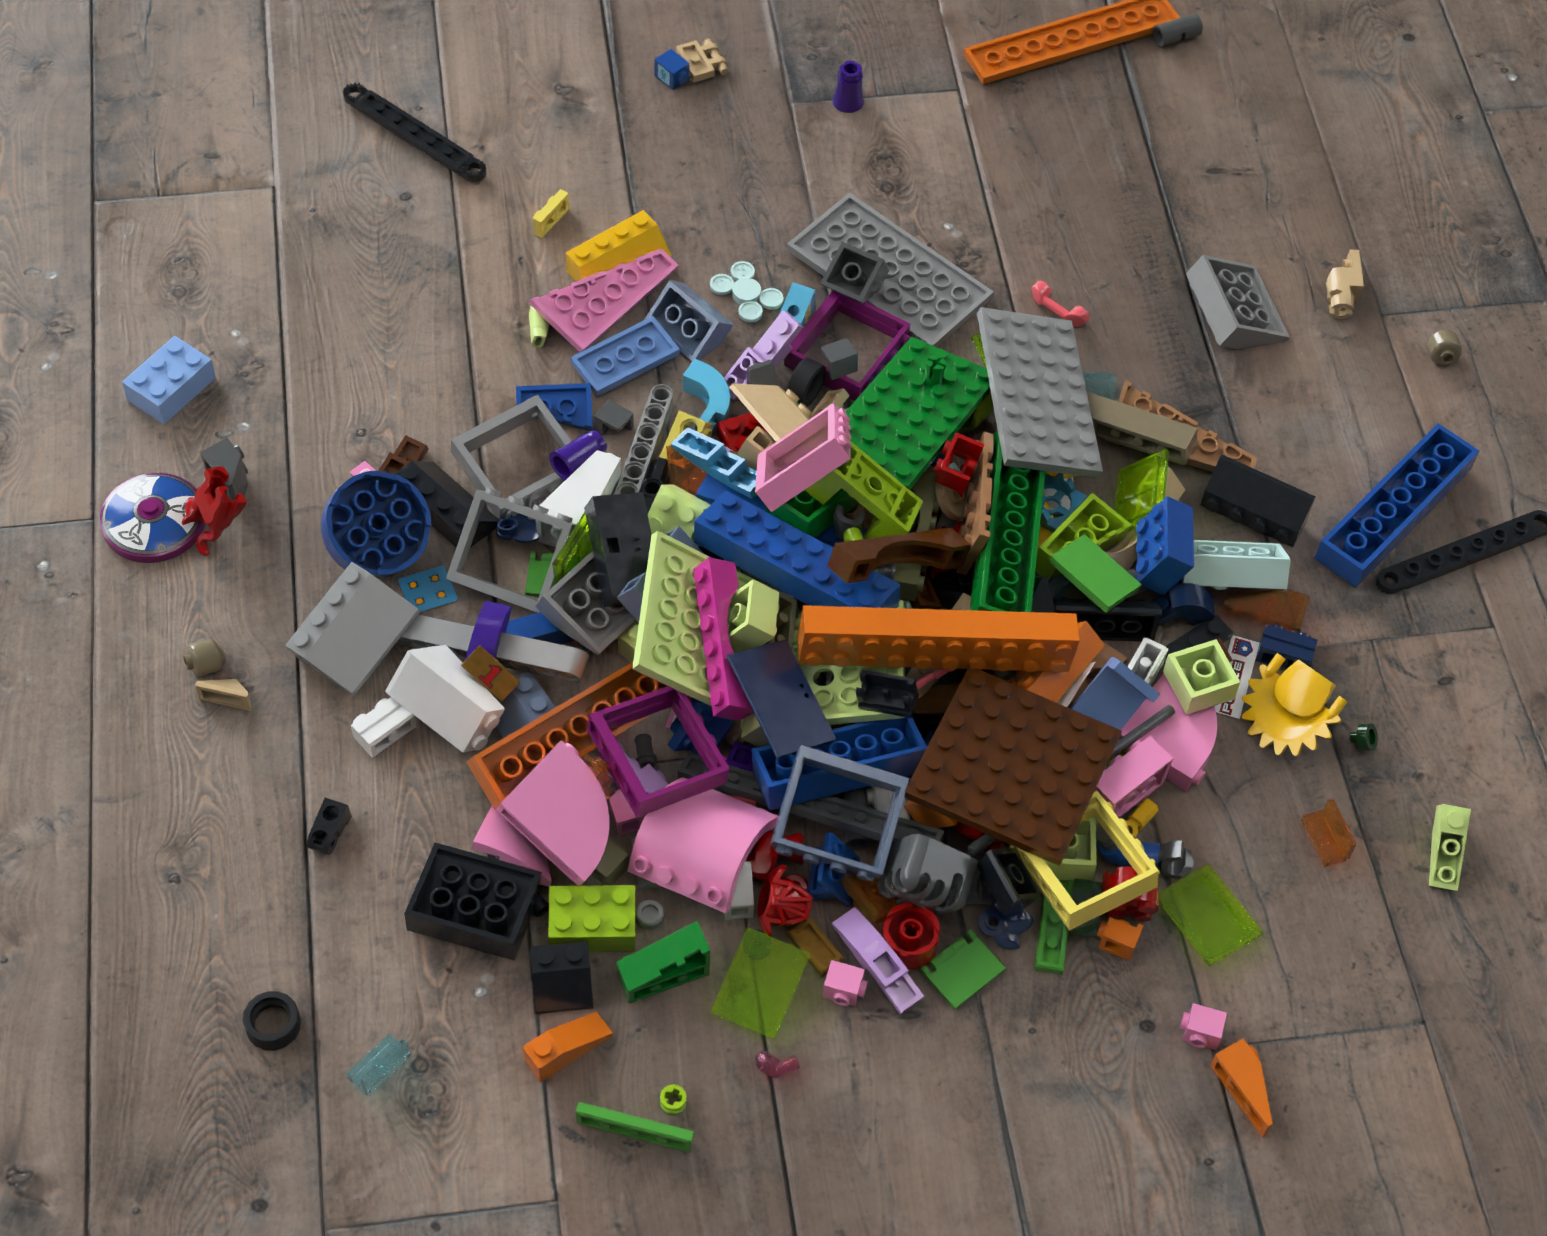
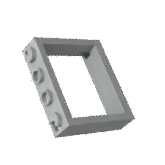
(493, 429)
(517, 505)

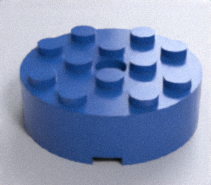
(395, 504)

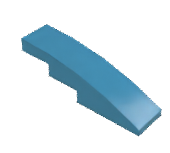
(716, 461)

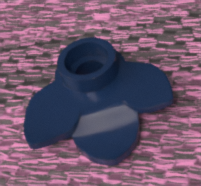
(517, 528)
(1007, 926)

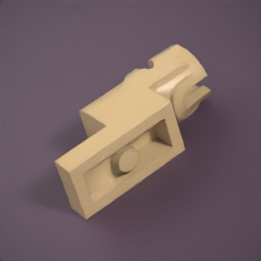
(1345, 286)

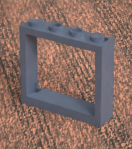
(854, 771)

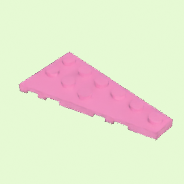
(599, 301)

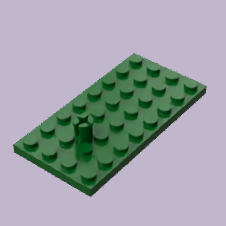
(915, 408)

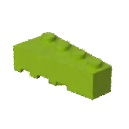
(1091, 518)

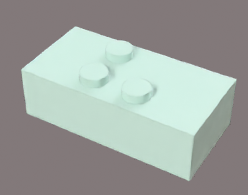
(1239, 565)

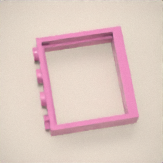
(780, 486)

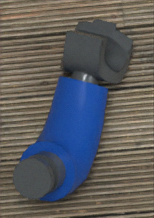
(1173, 857)

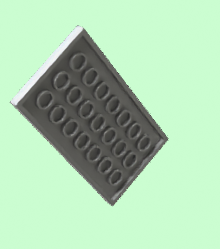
(920, 282)
(1039, 393)

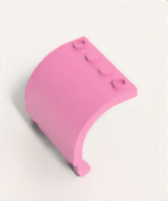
(699, 845)

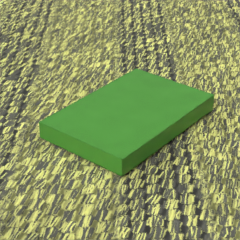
(1095, 573)

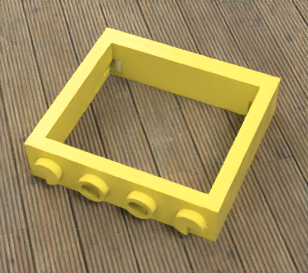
(1131, 848)

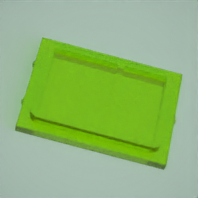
(1141, 487)
(573, 551)
(1209, 914)
(760, 983)

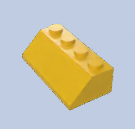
(616, 246)

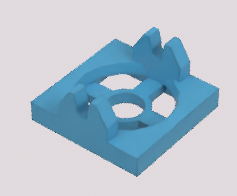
(1063, 488)

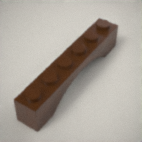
(859, 558)

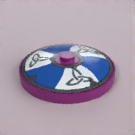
(146, 517)

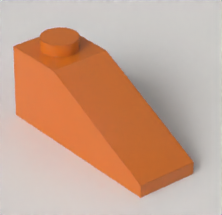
(564, 1044)
(1243, 1077)

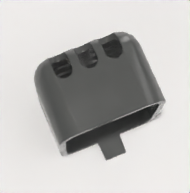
(928, 862)

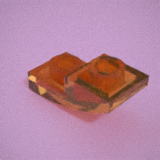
(600, 770)

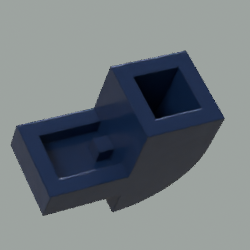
(1186, 601)

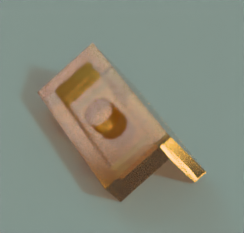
(1329, 834)

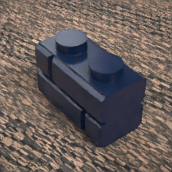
(1287, 644)

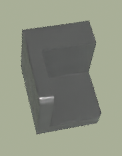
(841, 358)
(614, 417)

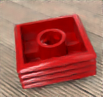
(736, 430)

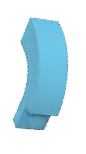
(710, 387)

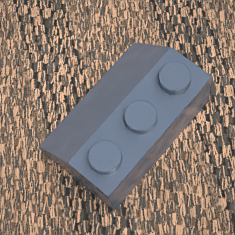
(689, 320)
(523, 705)

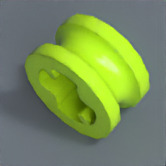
(668, 1092)

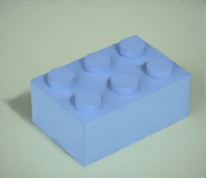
(169, 380)

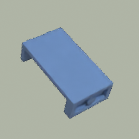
(1114, 695)

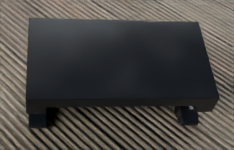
(887, 693)

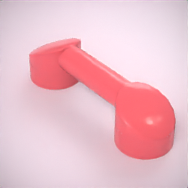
(1077, 315)

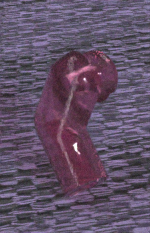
(774, 1067)

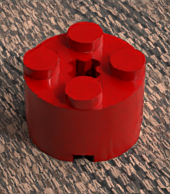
(1140, 907)
(912, 934)

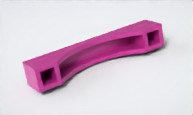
(715, 586)

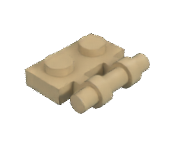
(700, 66)

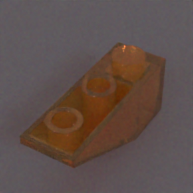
(1277, 605)

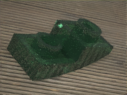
(1083, 891)

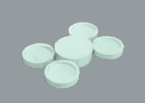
(746, 291)

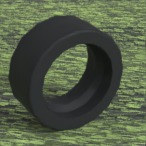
(807, 380)
(262, 1002)

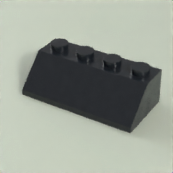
(1257, 500)
(446, 501)
(1124, 622)

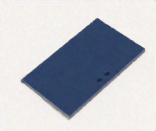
(783, 708)

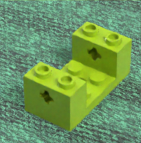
(889, 500)

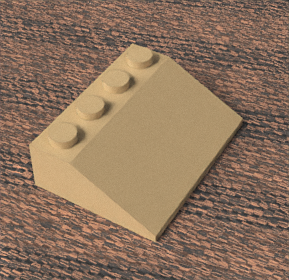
(773, 408)

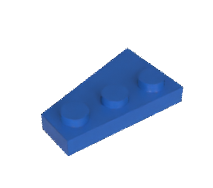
(566, 402)

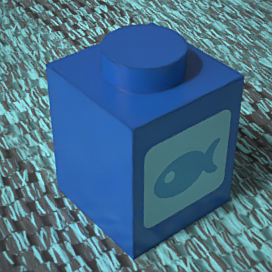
(672, 69)

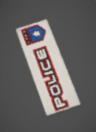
(1243, 655)

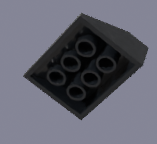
(473, 901)

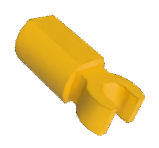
(1141, 816)

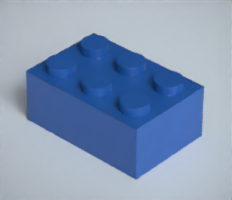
(1165, 545)

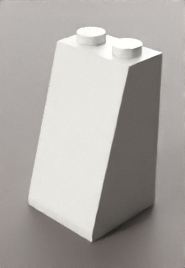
(595, 477)
(446, 697)

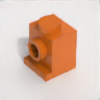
(1119, 937)

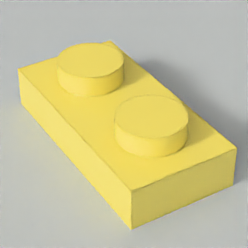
(550, 213)

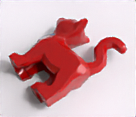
(212, 507)
(764, 858)

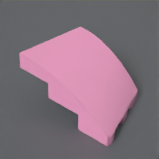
(504, 840)

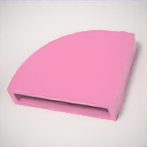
(1183, 736)
(562, 812)

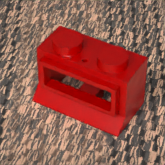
(964, 448)

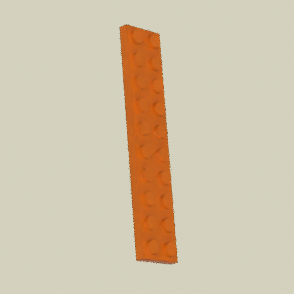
(1066, 38)

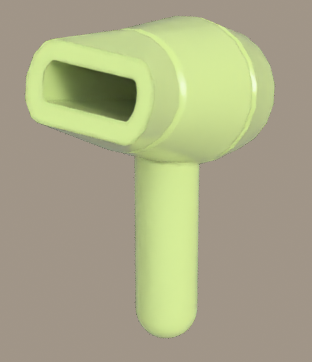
(538, 328)

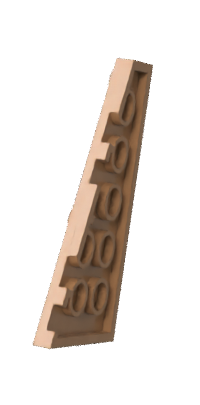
(1208, 445)
(978, 505)

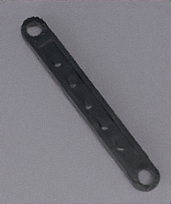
(415, 132)
(1462, 552)

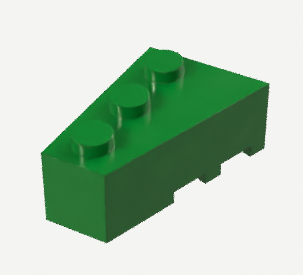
(665, 964)

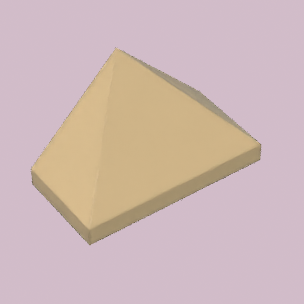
(224, 692)

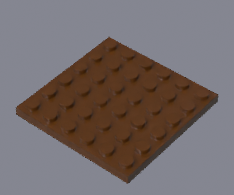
(1013, 765)

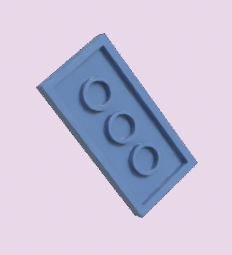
(625, 356)

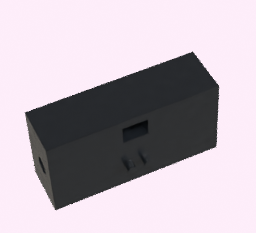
(619, 541)

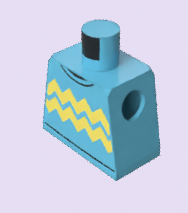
(800, 303)

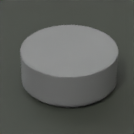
(649, 914)

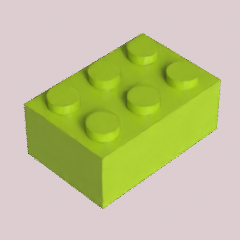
(593, 914)

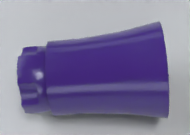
(848, 92)
(573, 455)

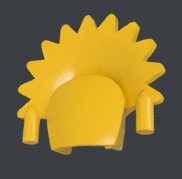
(1291, 707)

